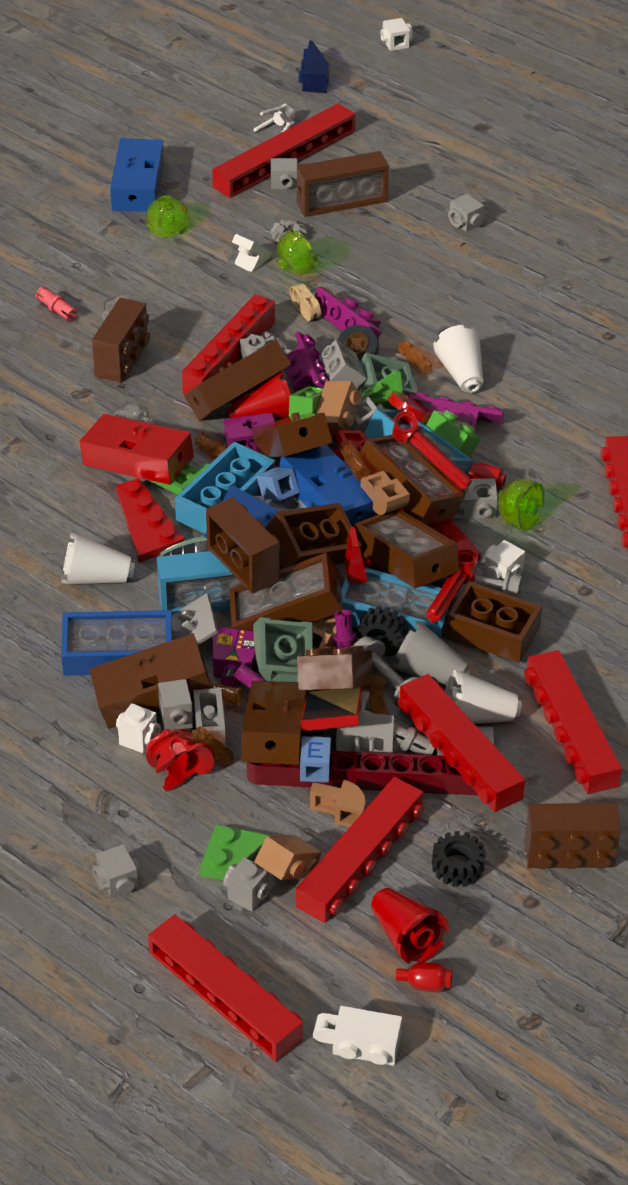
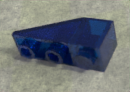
(314, 70)

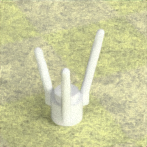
(283, 116)

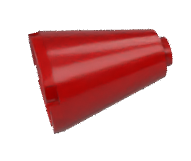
(267, 397)
(409, 925)

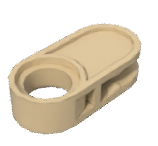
(305, 302)

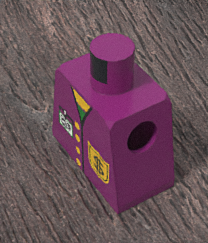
(230, 650)

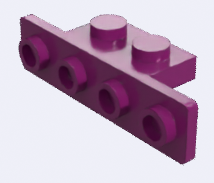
(346, 311)
(306, 364)
(466, 411)

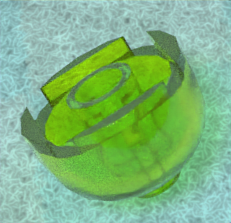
(167, 216)
(295, 253)
(520, 503)

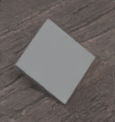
(196, 619)
(371, 734)

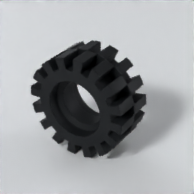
(385, 621)
(458, 871)

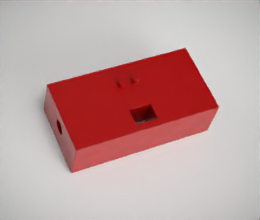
(136, 449)

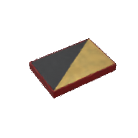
(332, 708)

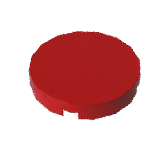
(406, 403)

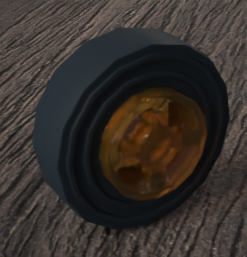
(361, 338)

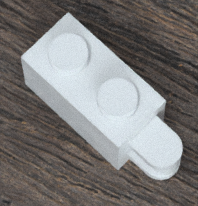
(360, 1034)

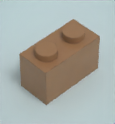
(339, 403)
(287, 857)

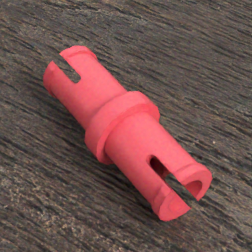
(56, 303)

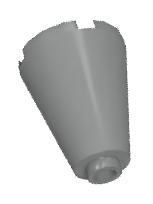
(428, 654)

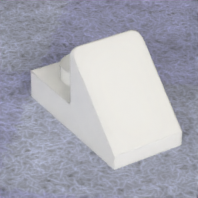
(250, 254)

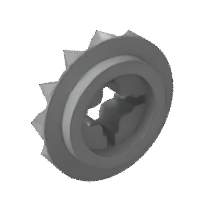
(279, 229)

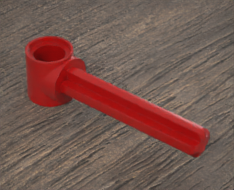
(428, 449)
(467, 572)

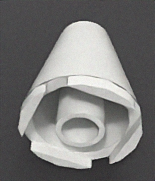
(461, 356)
(94, 563)
(482, 700)

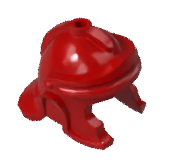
(178, 755)

